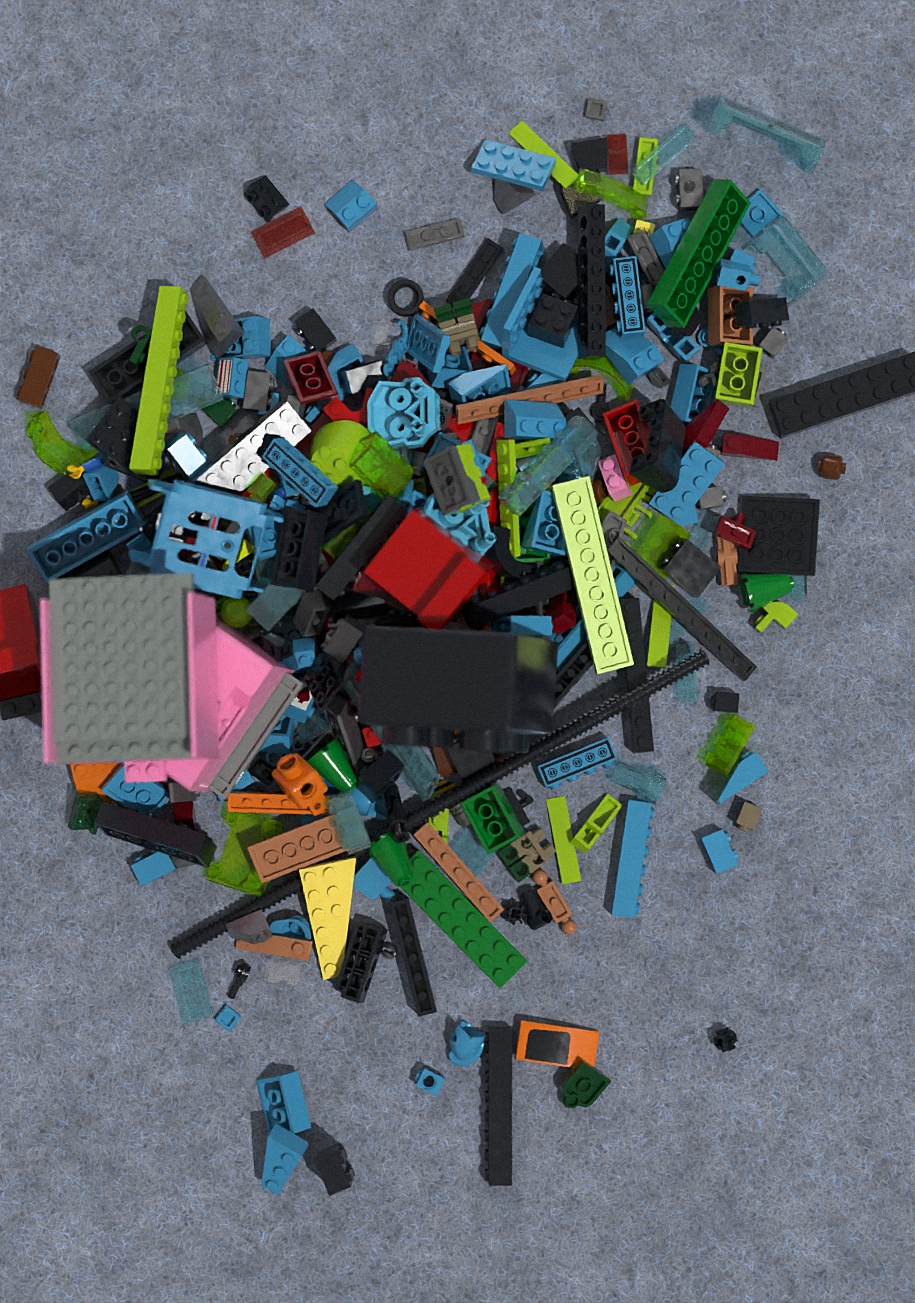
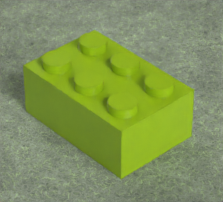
(738, 374)

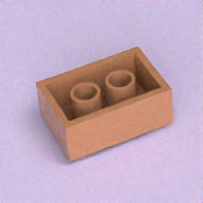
(722, 316)

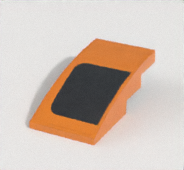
(555, 1044)

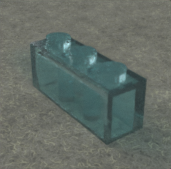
(348, 821)

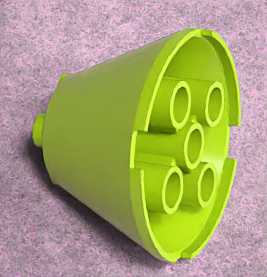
(333, 450)

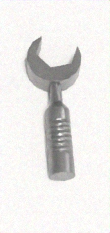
(710, 378)

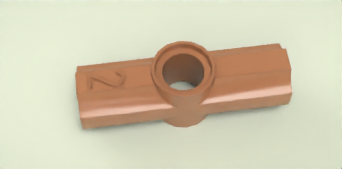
(727, 561)

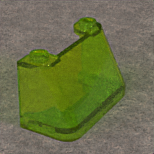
(236, 865)

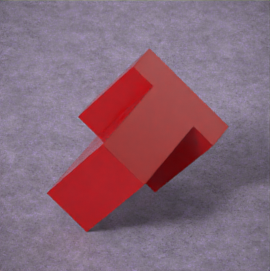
(428, 569)
(19, 644)

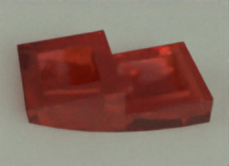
(617, 154)

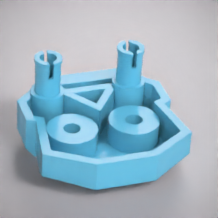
(387, 414)
(469, 527)

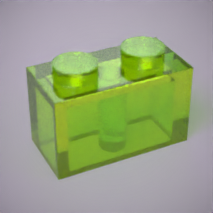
(262, 489)

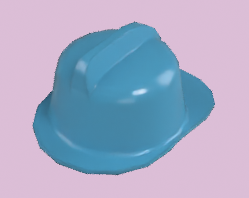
(293, 927)

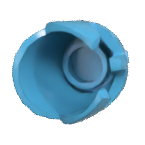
(466, 1044)

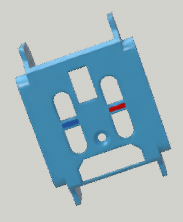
(182, 500)

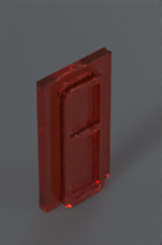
(282, 232)

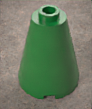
(763, 589)
(334, 766)
(392, 859)

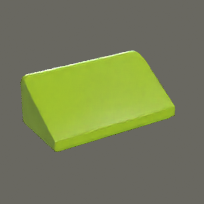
(530, 448)

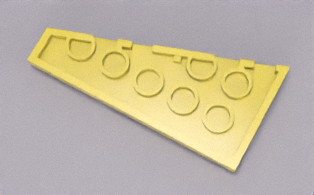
(328, 902)

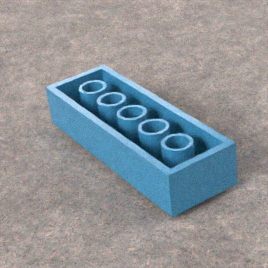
(525, 256)
(86, 536)

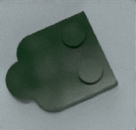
(583, 1085)

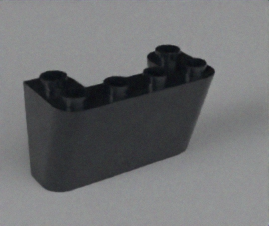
(662, 460)

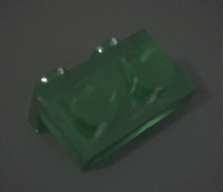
(85, 812)

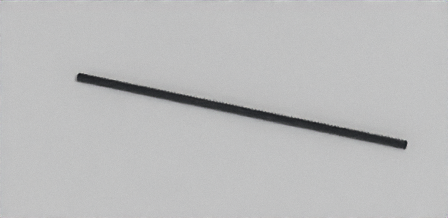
(459, 793)

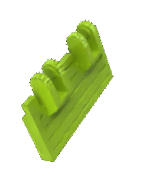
(626, 507)

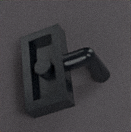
(518, 806)

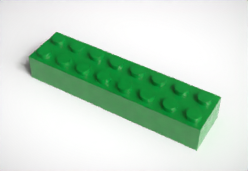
(699, 253)
(462, 921)

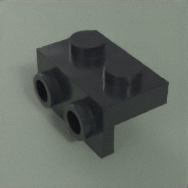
(265, 198)

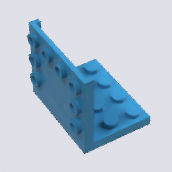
(530, 351)

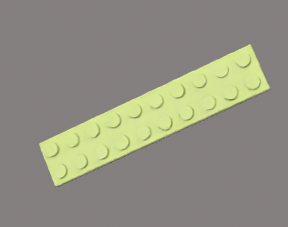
(592, 575)

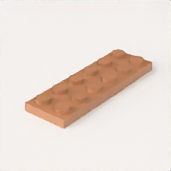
(296, 848)

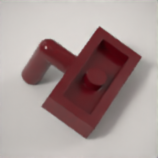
(734, 531)

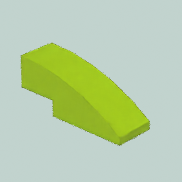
(596, 824)

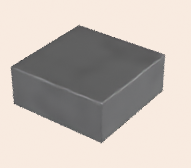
(596, 109)

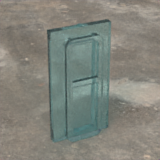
(273, 605)
(191, 991)

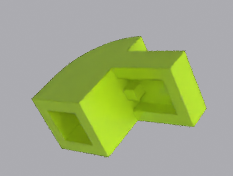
(779, 613)

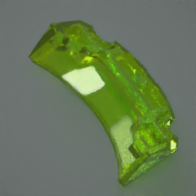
(612, 191)
(606, 367)
(52, 447)

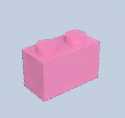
(614, 478)

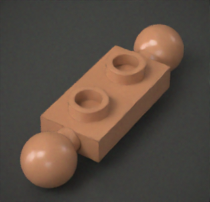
(554, 902)

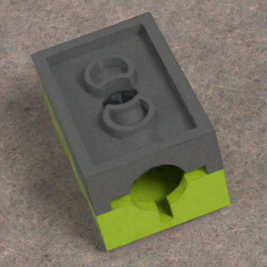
(456, 479)

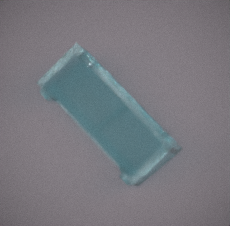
(732, 111)

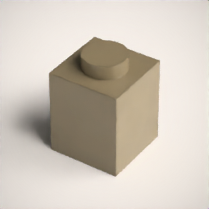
(748, 816)

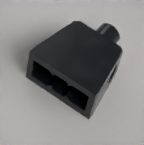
(591, 154)

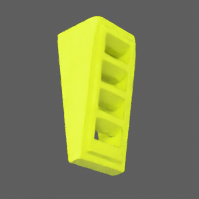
(244, 550)

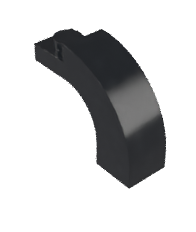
(501, 556)

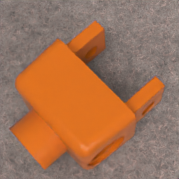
(301, 783)

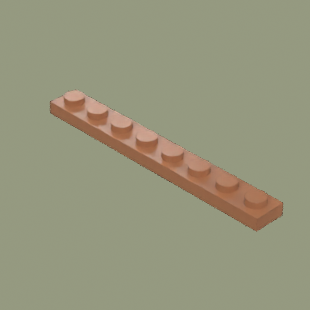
(551, 394)

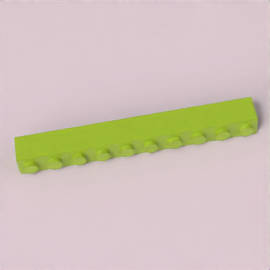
(159, 380)

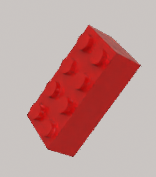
(627, 435)

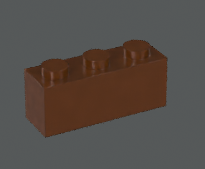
(38, 377)

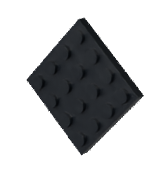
(783, 537)

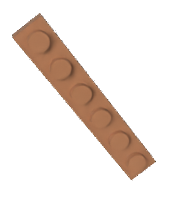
(458, 872)

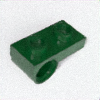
(139, 354)

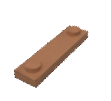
(280, 946)

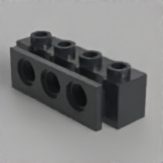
(365, 962)

